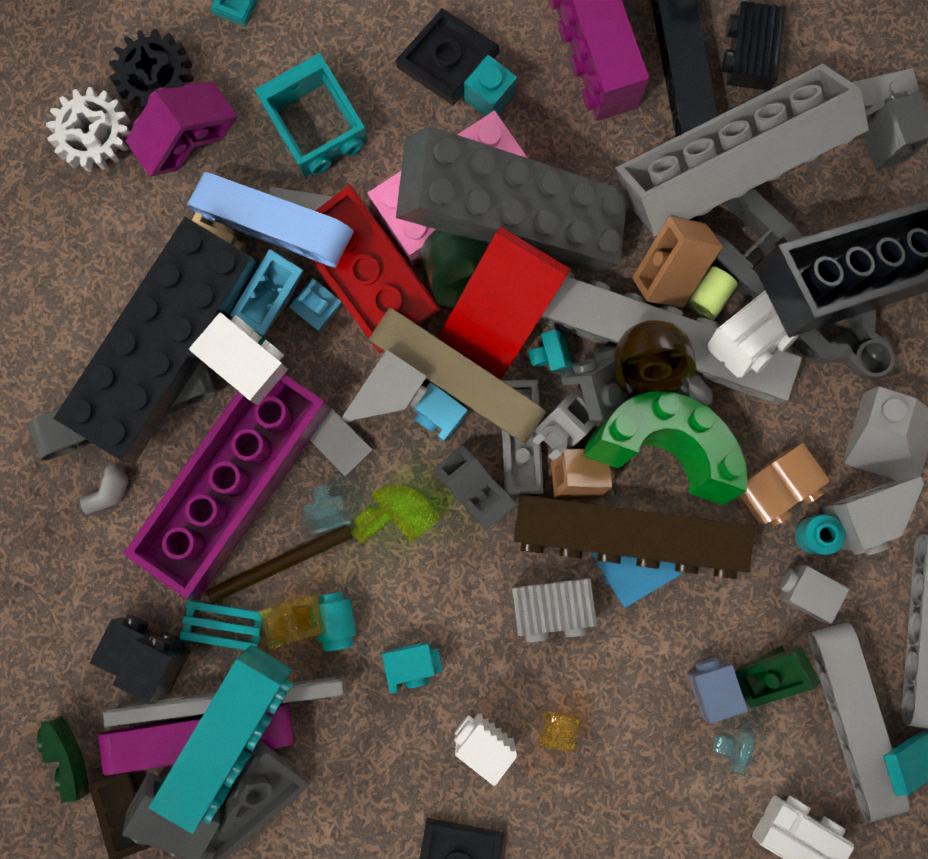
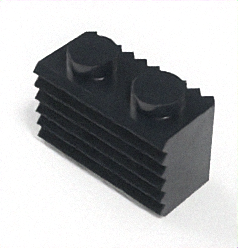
(755, 45)

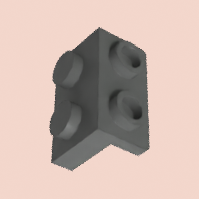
(599, 384)

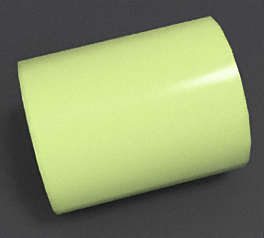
(712, 293)

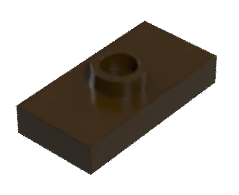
(111, 801)

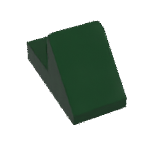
(776, 676)

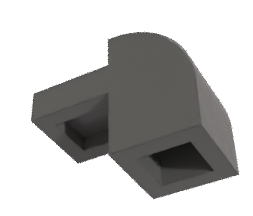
(474, 487)

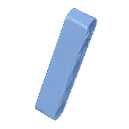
(271, 219)

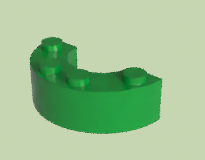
(682, 428)

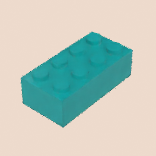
(218, 743)

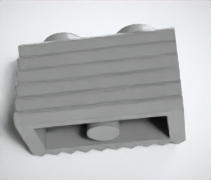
(554, 608)

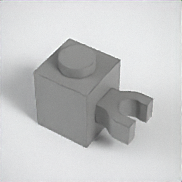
(565, 424)

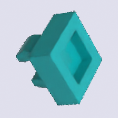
(554, 353)

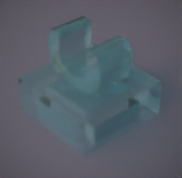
(327, 511)
(738, 749)

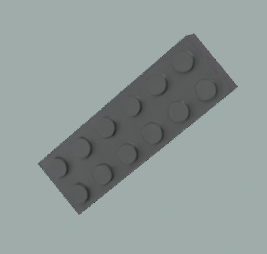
(478, 188)

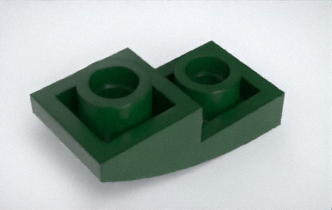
(60, 745)

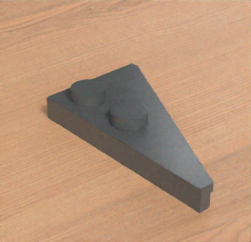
(259, 794)

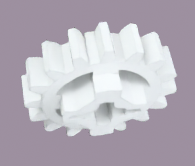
(105, 129)

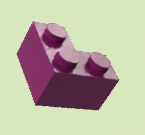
(178, 122)

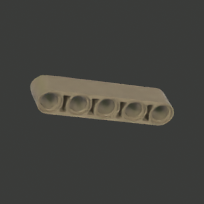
(458, 376)

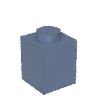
(717, 690)

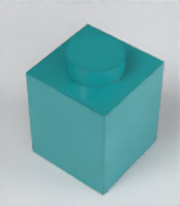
(490, 87)

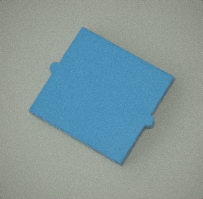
(632, 581)

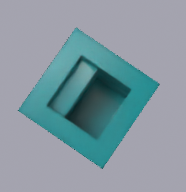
(411, 665)

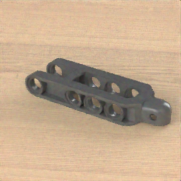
(856, 346)

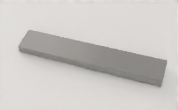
(199, 703)

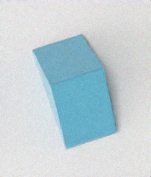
(268, 292)

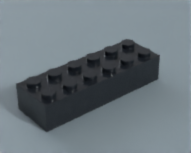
(848, 269)
(147, 350)

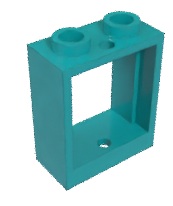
(296, 84)

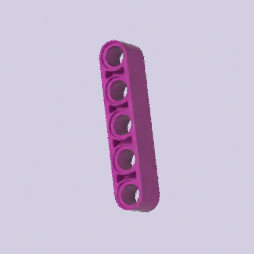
(162, 742)

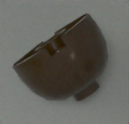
(654, 357)

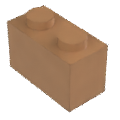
(676, 261)

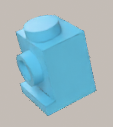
(439, 411)

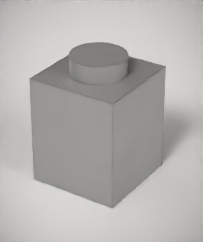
(813, 593)

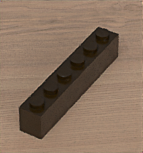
(633, 534)

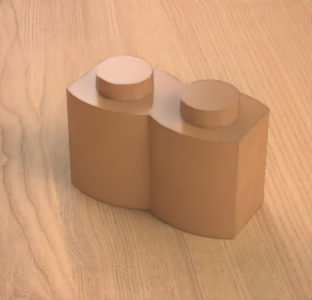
(784, 483)

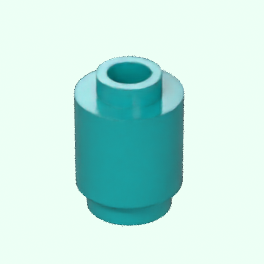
(808, 535)
(337, 621)

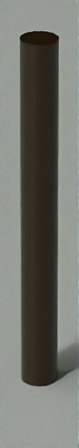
(279, 564)

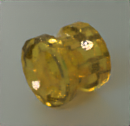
(559, 731)

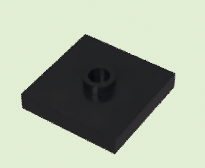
(445, 55)

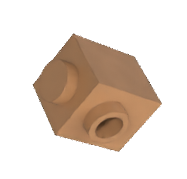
(579, 476)

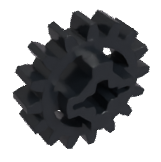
(135, 66)

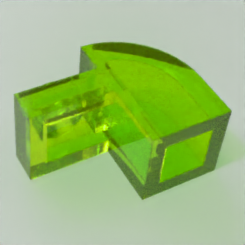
(403, 506)

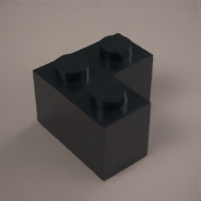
(140, 658)

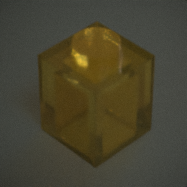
(292, 621)

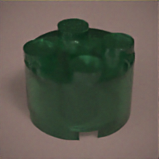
(450, 264)

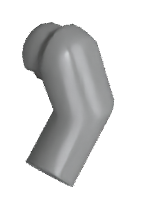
(110, 491)

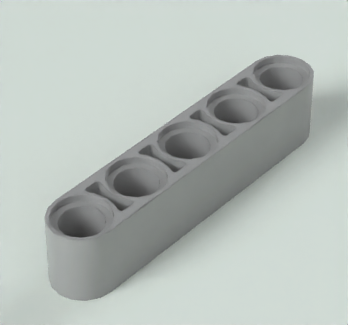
(915, 686)
(856, 719)

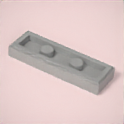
(520, 461)

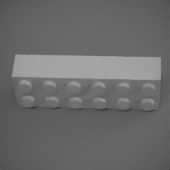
(744, 147)

